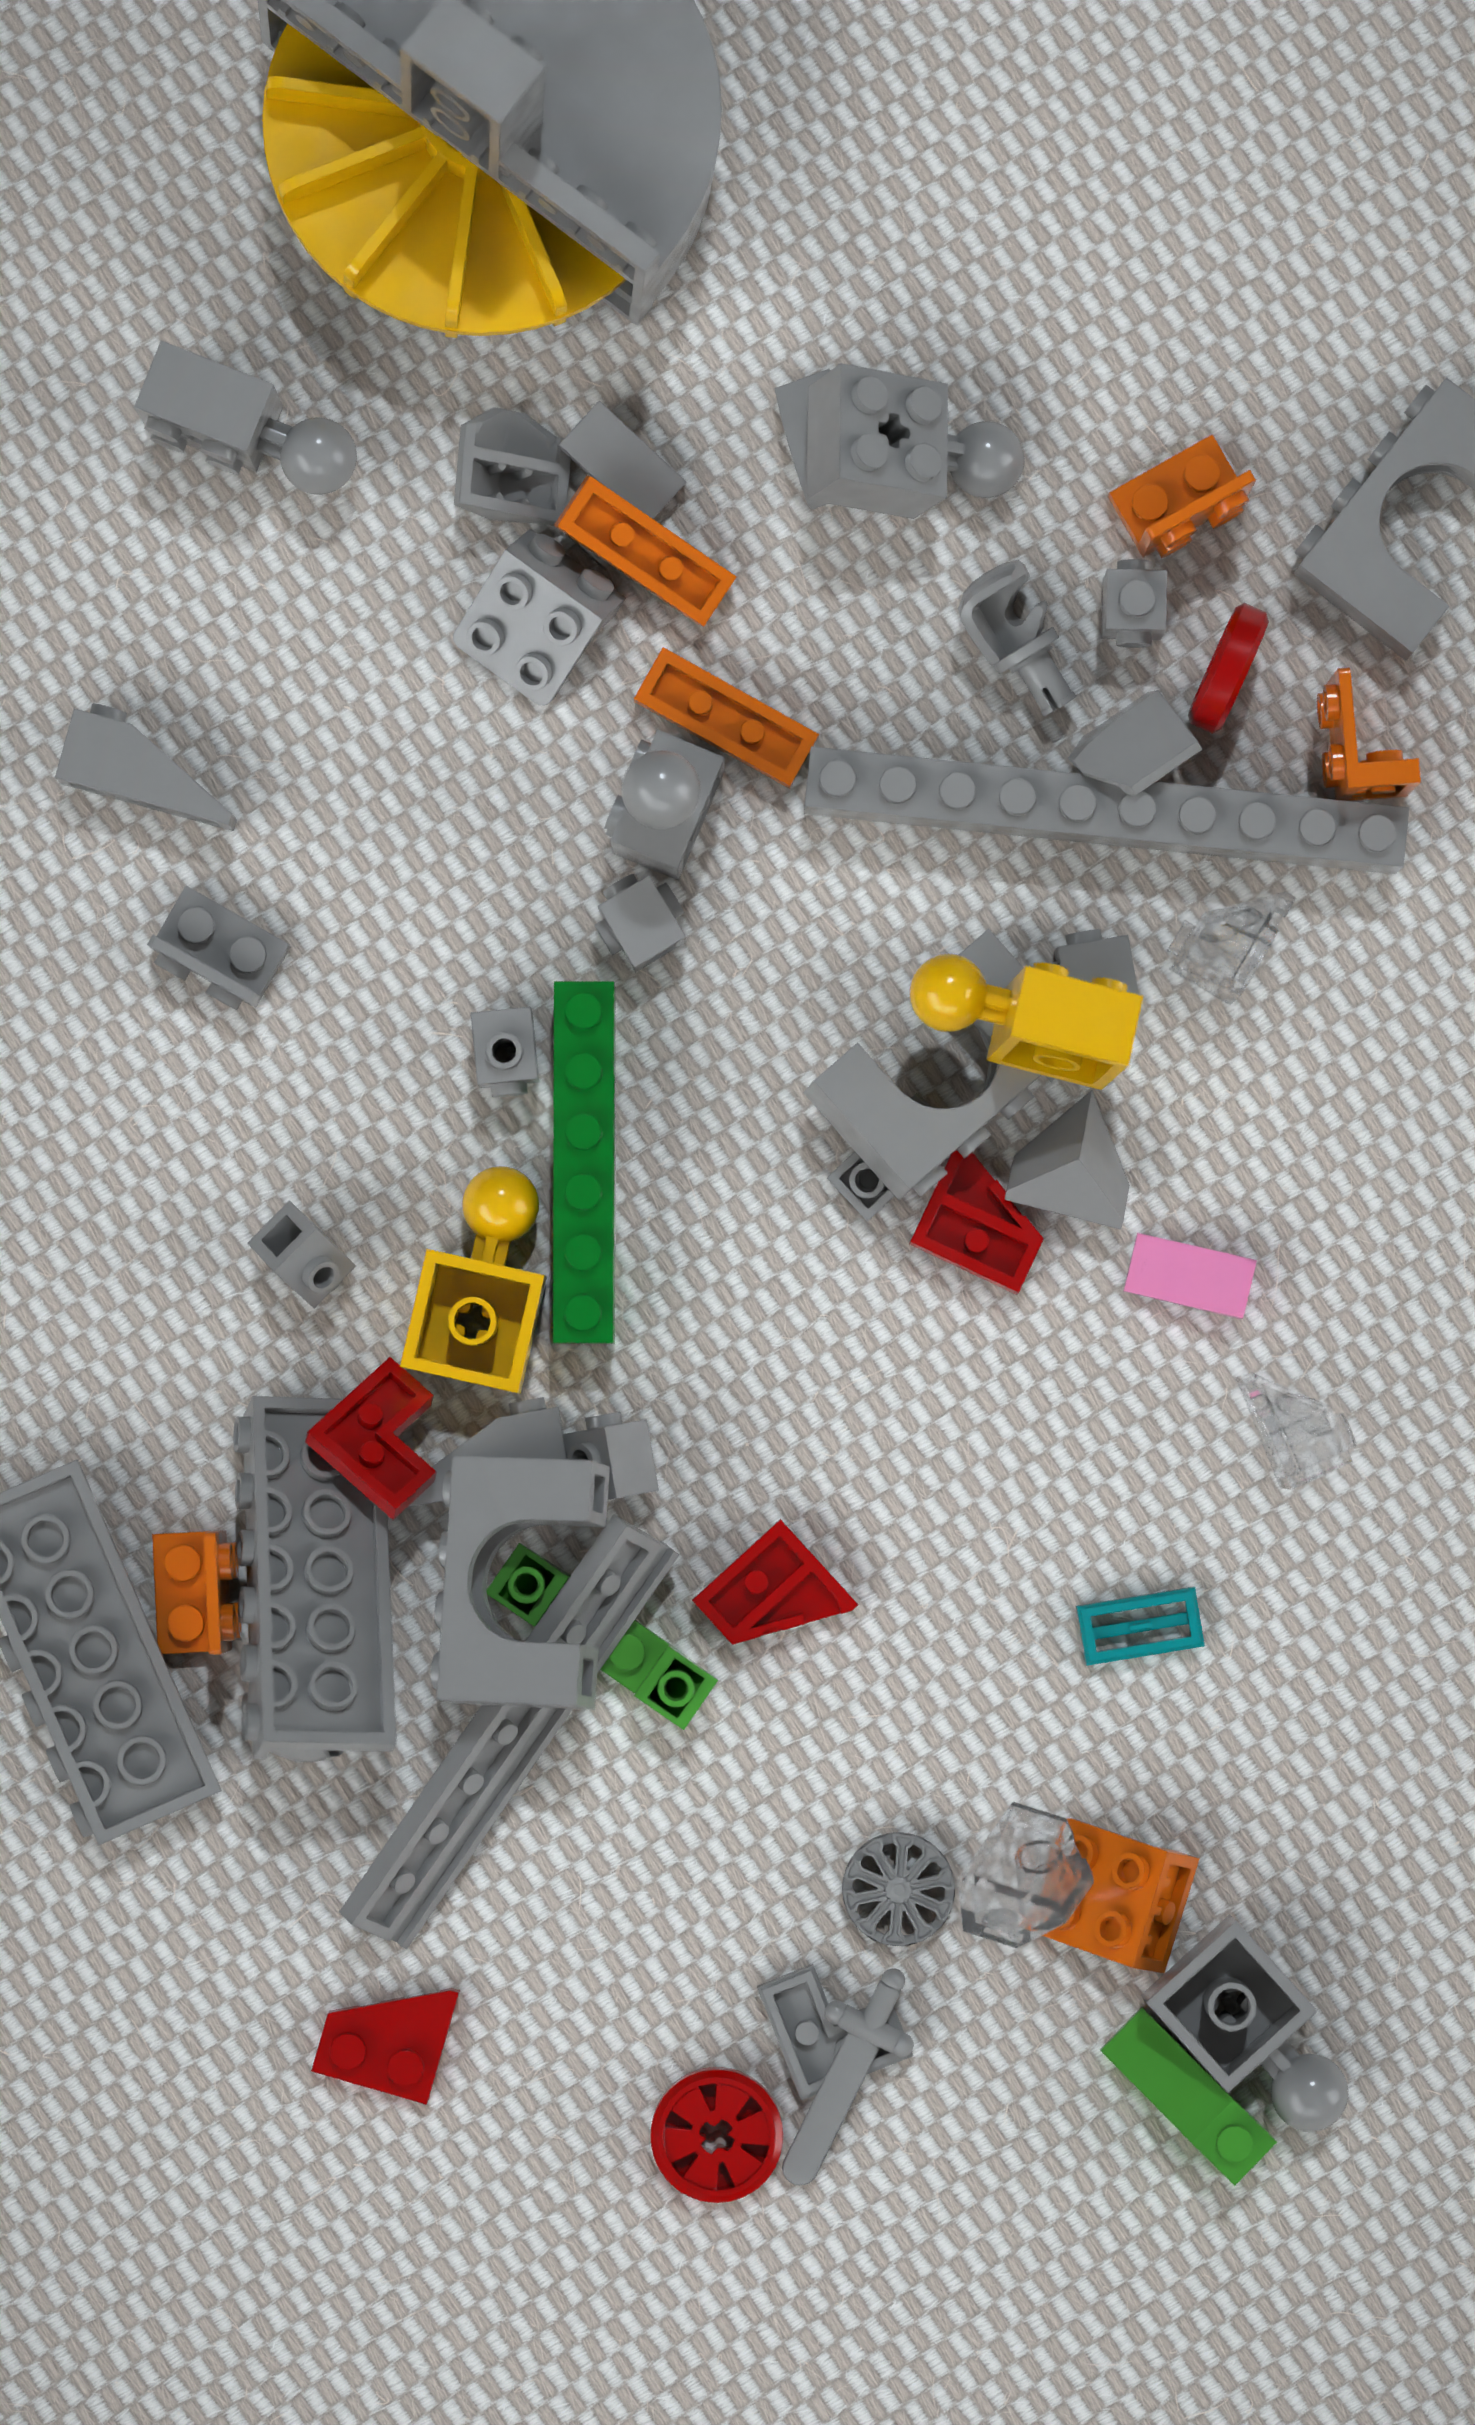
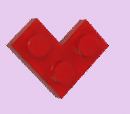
(364, 1443)

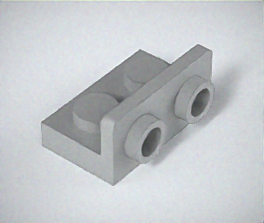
(219, 948)

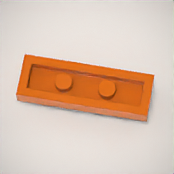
(645, 550)
(726, 717)

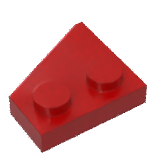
(976, 1227)
(772, 1589)
(388, 2043)

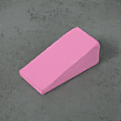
(1190, 1276)

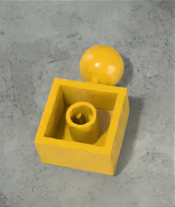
(1039, 1019)
(498, 1208)

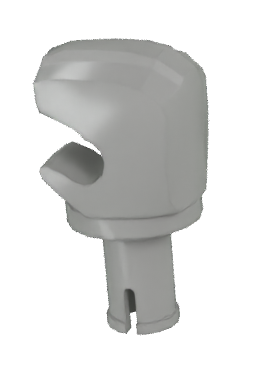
(1011, 641)

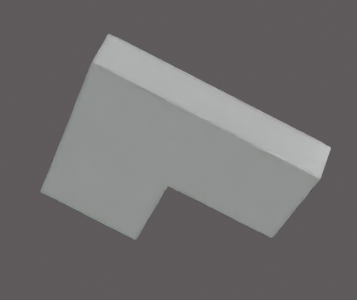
(621, 463)
(805, 2036)

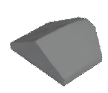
(511, 469)
(1136, 745)

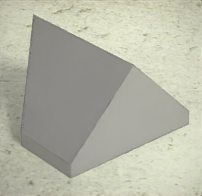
(1072, 1169)

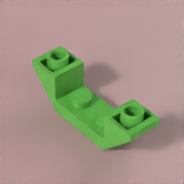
(639, 1662)

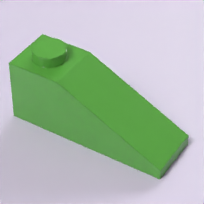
(1188, 2096)

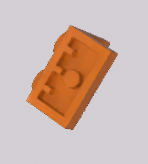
(1180, 495)
(1381, 775)
(193, 1592)
(1133, 1902)

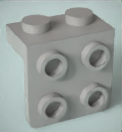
(536, 616)

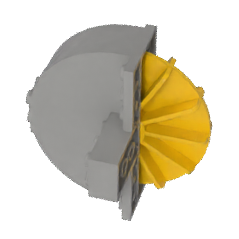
(492, 152)

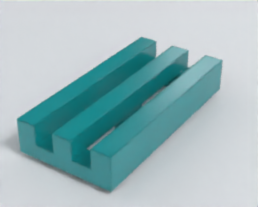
(1090, 1633)

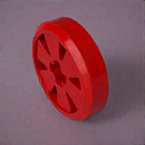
(1228, 668)
(725, 2171)

